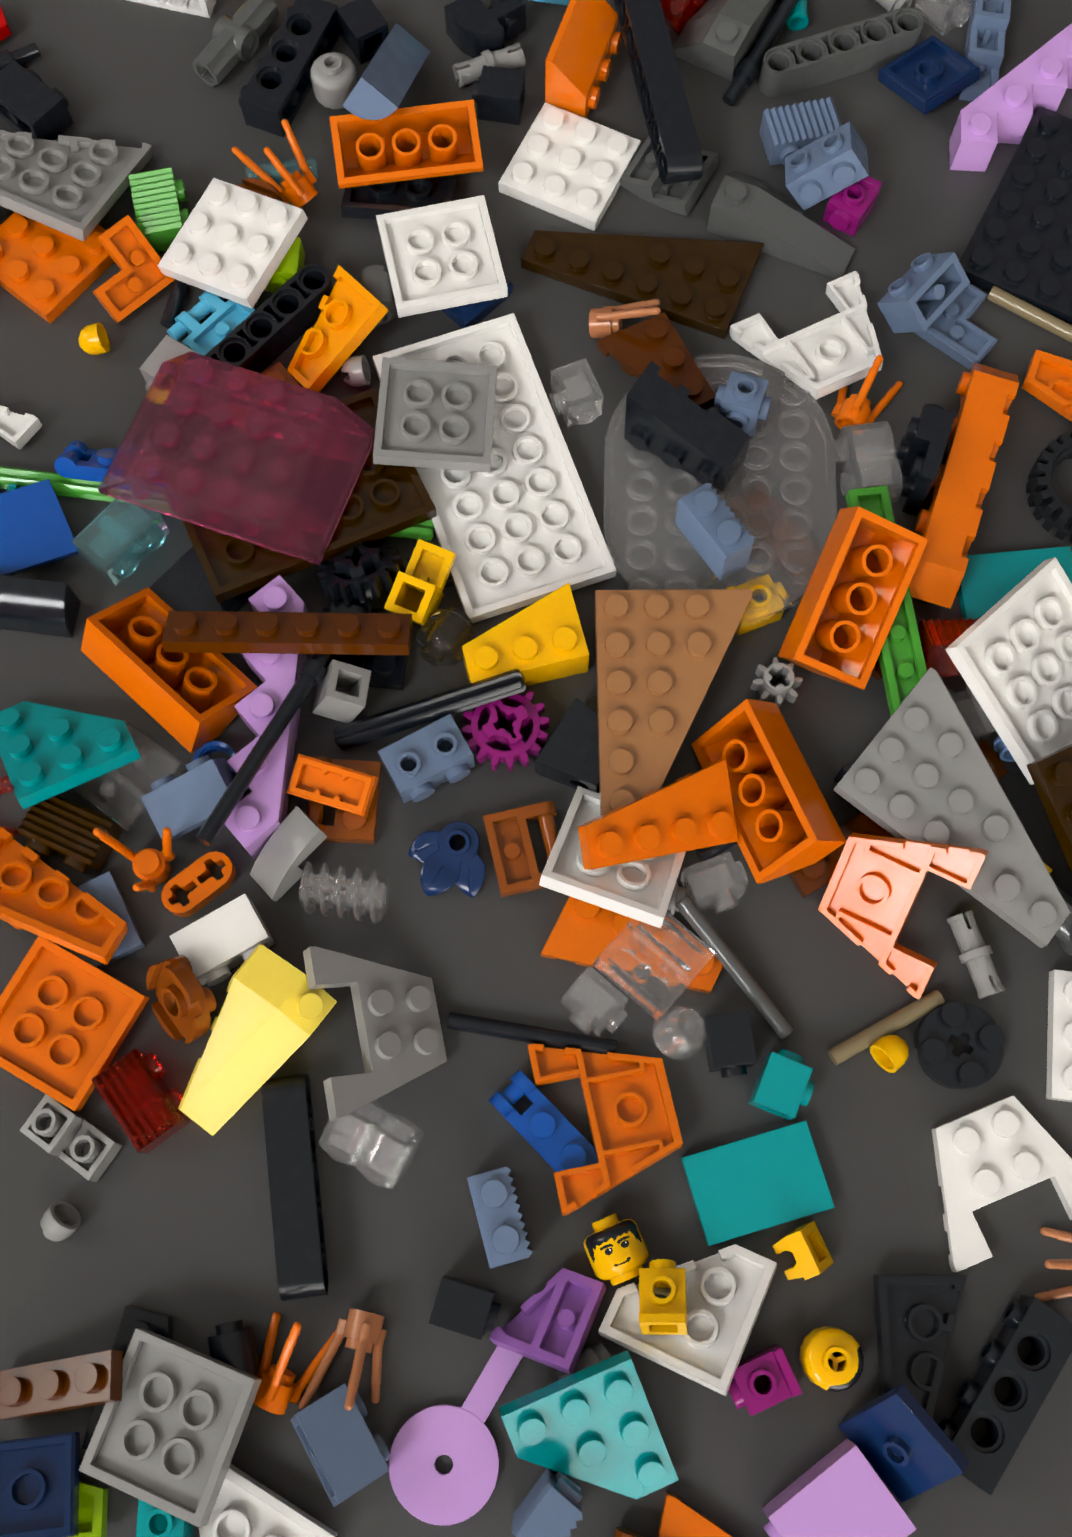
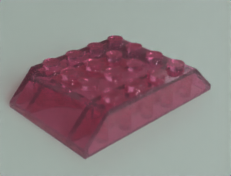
(241, 455)

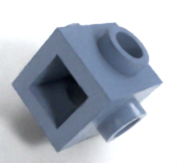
(744, 400)

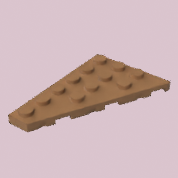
(652, 675)

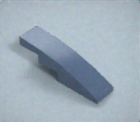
(986, 43)

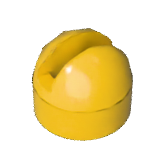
(94, 339)
(890, 1052)

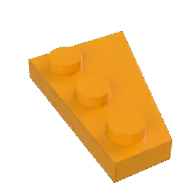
(341, 327)

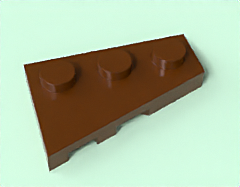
(658, 342)

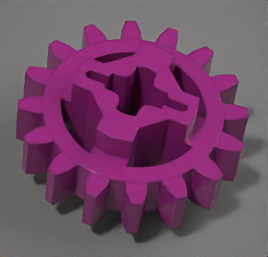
(517, 718)

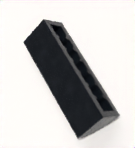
(38, 606)

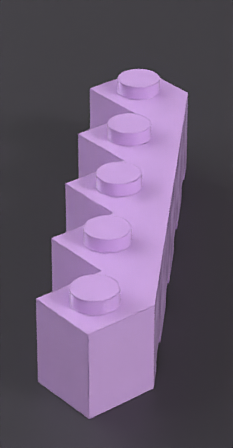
(1009, 104)
(267, 805)

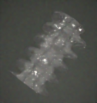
(343, 893)

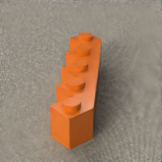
(962, 482)

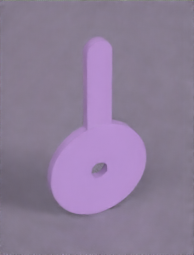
(463, 1437)

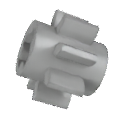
(775, 672)

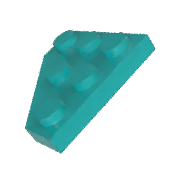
(59, 749)
(593, 1429)

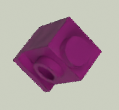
(852, 205)
(767, 1362)

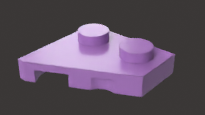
(554, 1321)

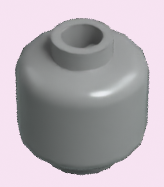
(333, 79)

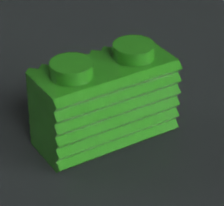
(159, 206)

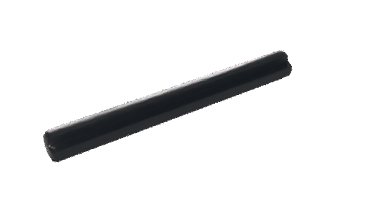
(430, 709)

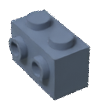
(826, 166)
(923, 292)
(427, 759)
(190, 798)
(341, 1444)

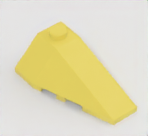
(257, 1030)

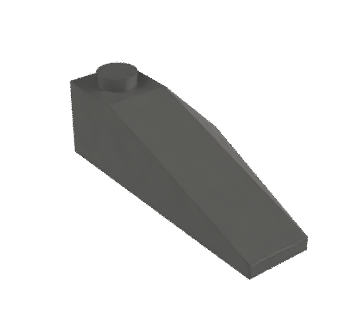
(722, 34)
(760, 214)

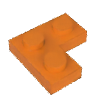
(138, 274)

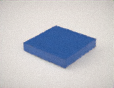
(32, 529)

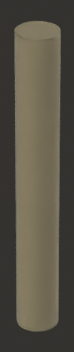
(1031, 313)
(886, 1027)

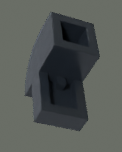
(479, 28)

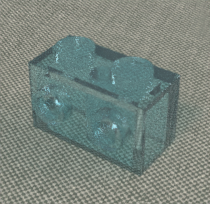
(121, 539)

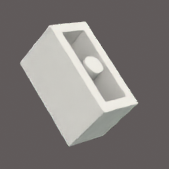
(222, 940)

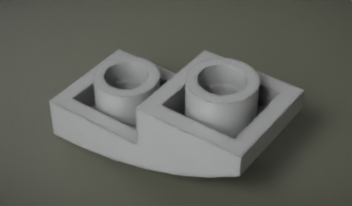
(286, 849)
(71, 1138)

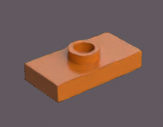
(332, 785)

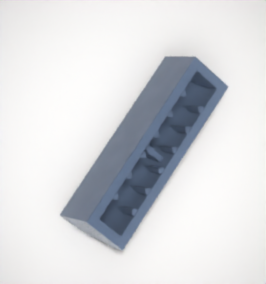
(387, 76)

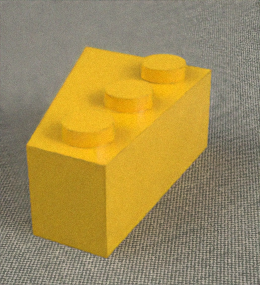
(539, 641)

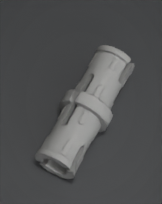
(471, 70)
(975, 954)

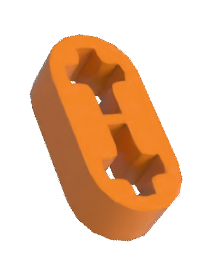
(193, 876)

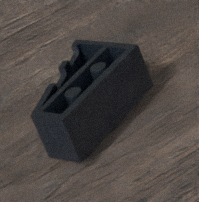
(681, 431)

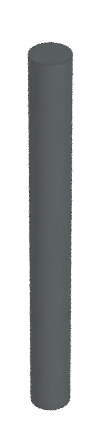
(734, 967)

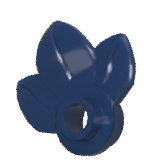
(445, 864)

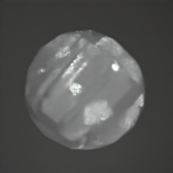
(679, 1033)

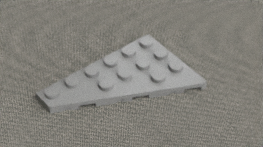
(66, 180)
(935, 786)

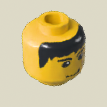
(616, 1249)
(818, 1349)

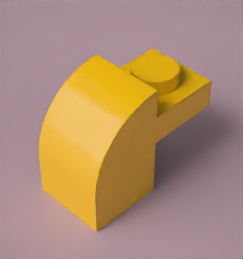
(422, 584)

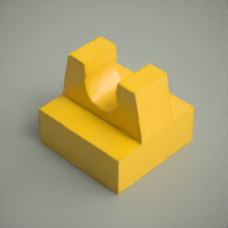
(808, 1250)

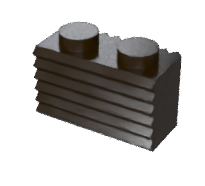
(68, 830)

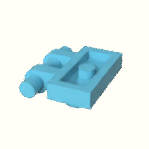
(206, 336)

